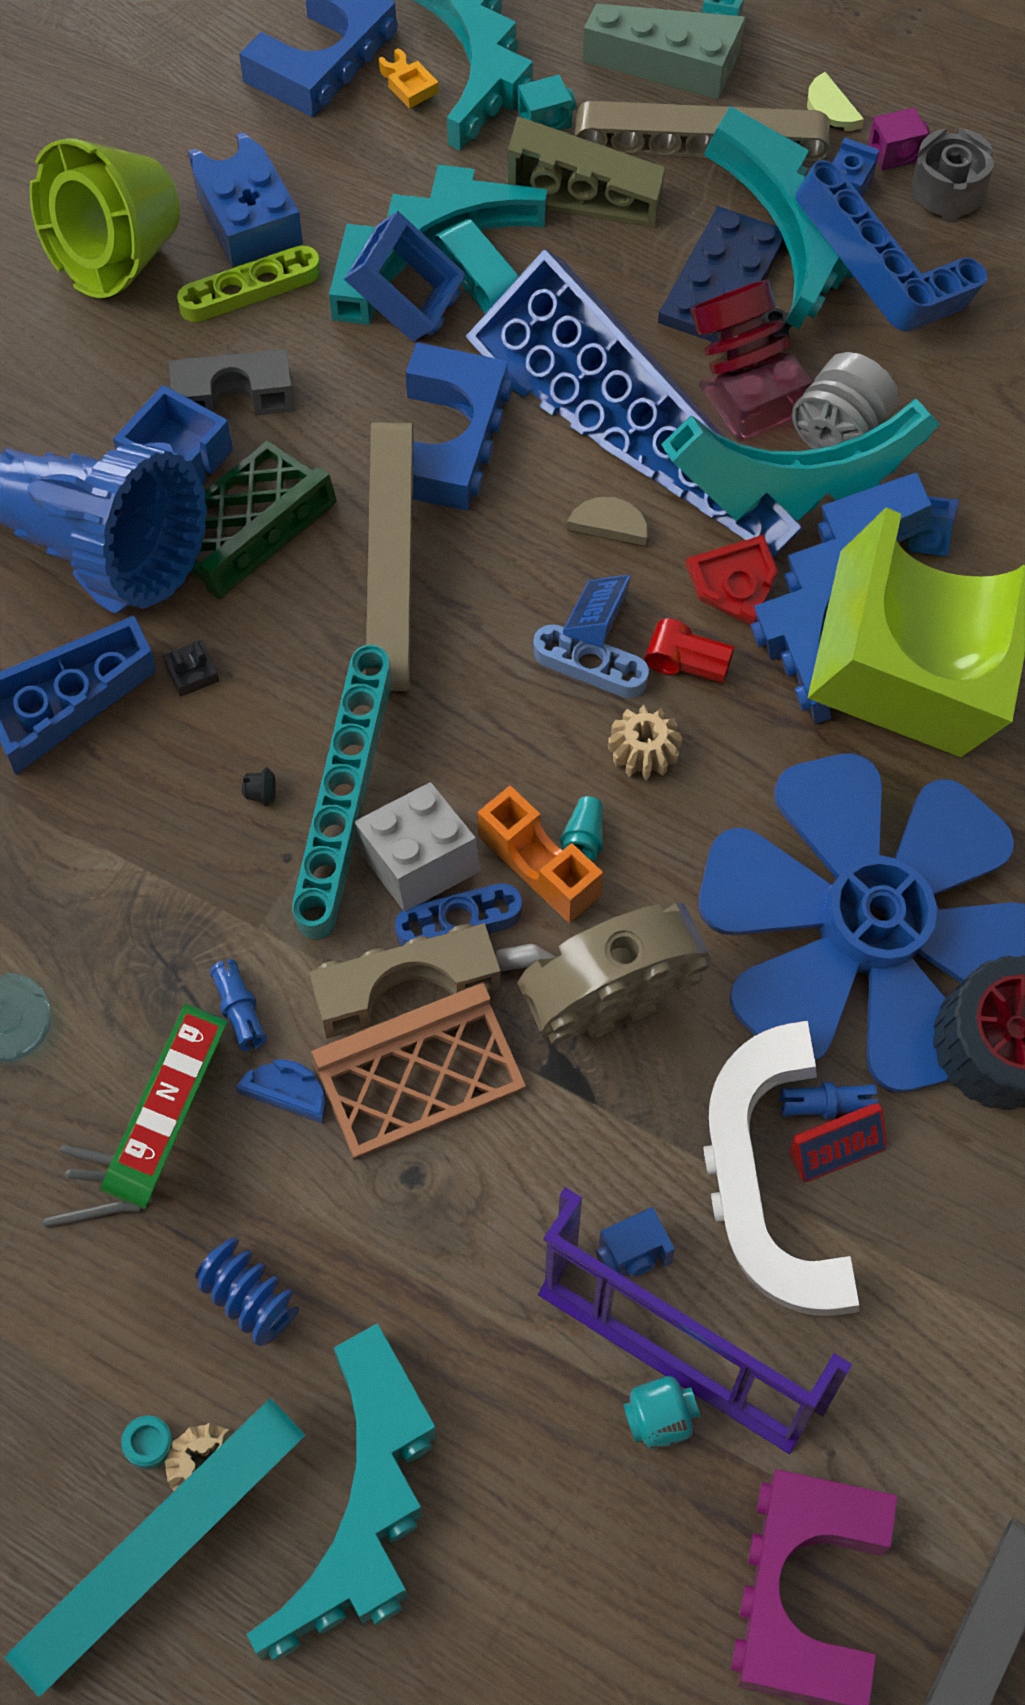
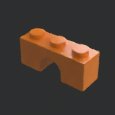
(559, 876)

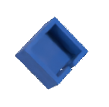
(185, 425)

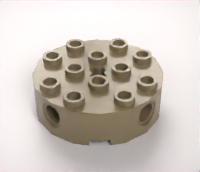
(615, 972)

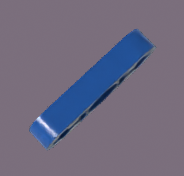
(468, 900)

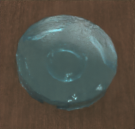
(23, 1016)

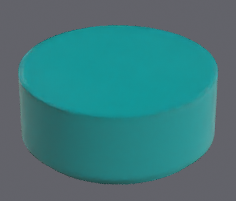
(146, 1442)

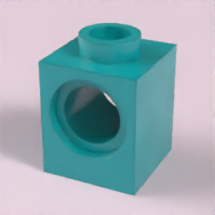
(547, 102)

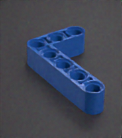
(878, 260)

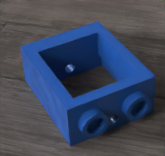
(422, 255)

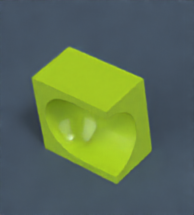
(920, 644)

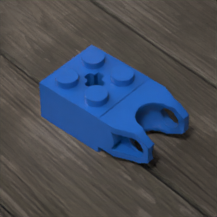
(246, 203)

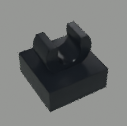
(191, 668)

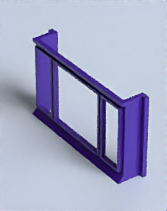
(563, 1249)

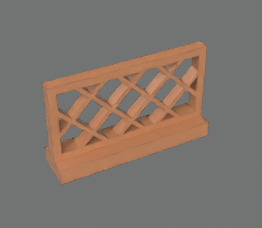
(400, 1034)

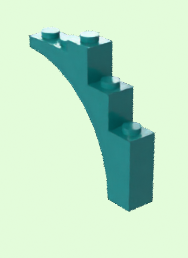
(494, 65)
(773, 172)
(452, 200)
(796, 480)
(381, 1503)

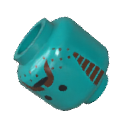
(661, 1413)

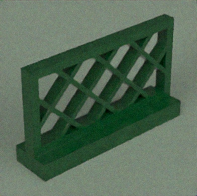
(263, 531)

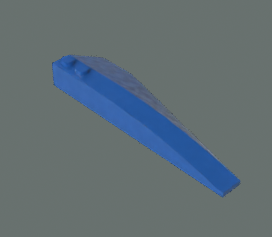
(605, 383)

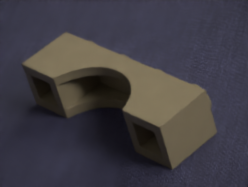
(350, 989)

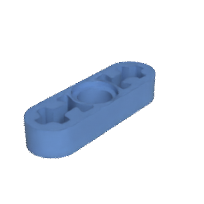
(598, 676)

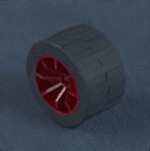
(984, 1034)

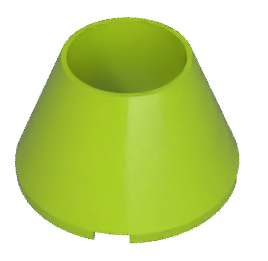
(101, 212)

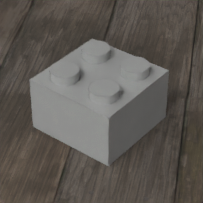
(417, 846)

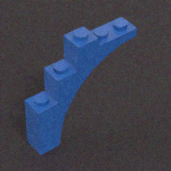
(794, 622)

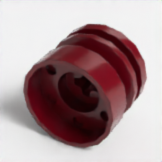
(740, 327)

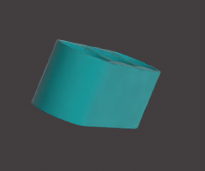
(485, 269)

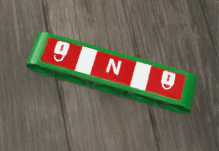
(163, 1107)

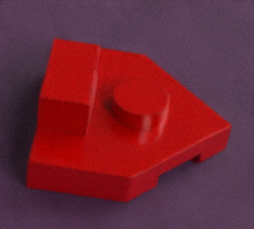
(734, 577)

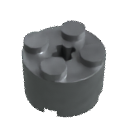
(952, 173)

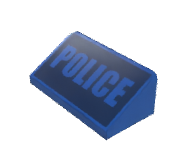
(597, 609)

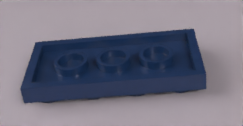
(726, 257)

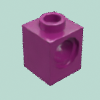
(898, 137)

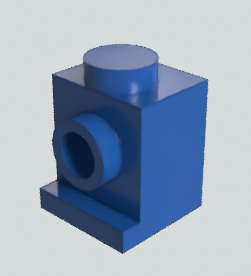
(857, 163)
(635, 1244)

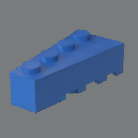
(69, 687)

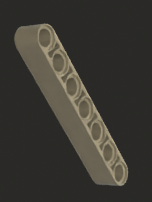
(689, 128)
(390, 547)

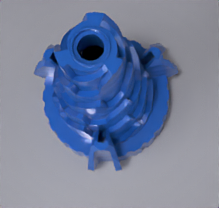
(118, 520)

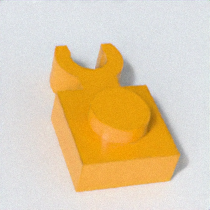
(408, 82)

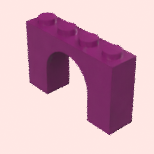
(775, 1653)

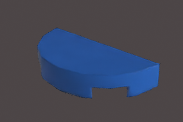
(286, 1086)

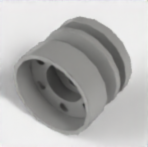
(845, 401)

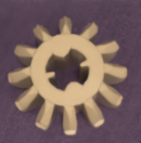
(629, 738)

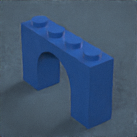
(313, 77)
(475, 387)

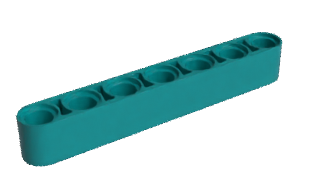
(342, 810)
(153, 1547)

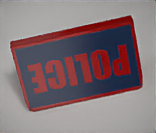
(839, 1143)

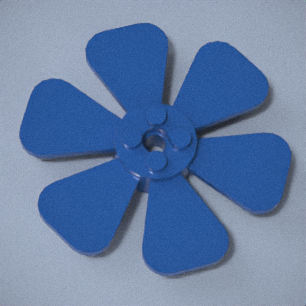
(837, 812)

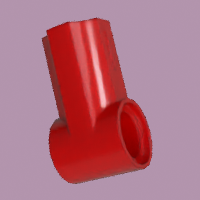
(677, 649)

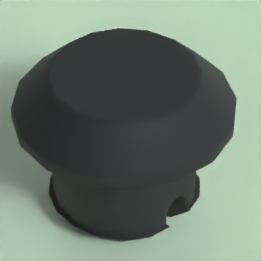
(259, 786)

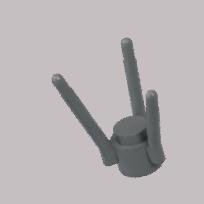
(89, 1175)

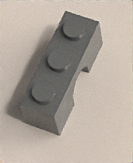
(259, 375)

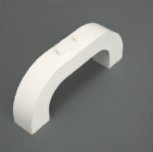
(753, 1069)

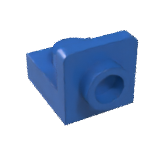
(938, 538)

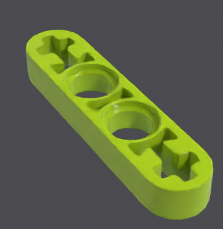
(246, 278)

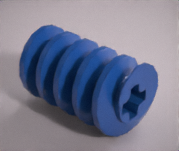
(245, 1293)

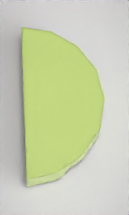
(828, 98)

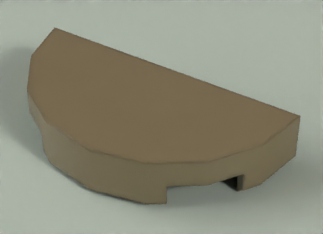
(609, 519)

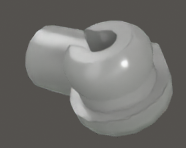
(520, 956)

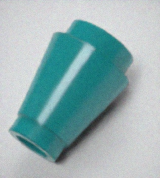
(585, 827)

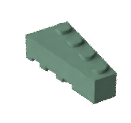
(665, 45)

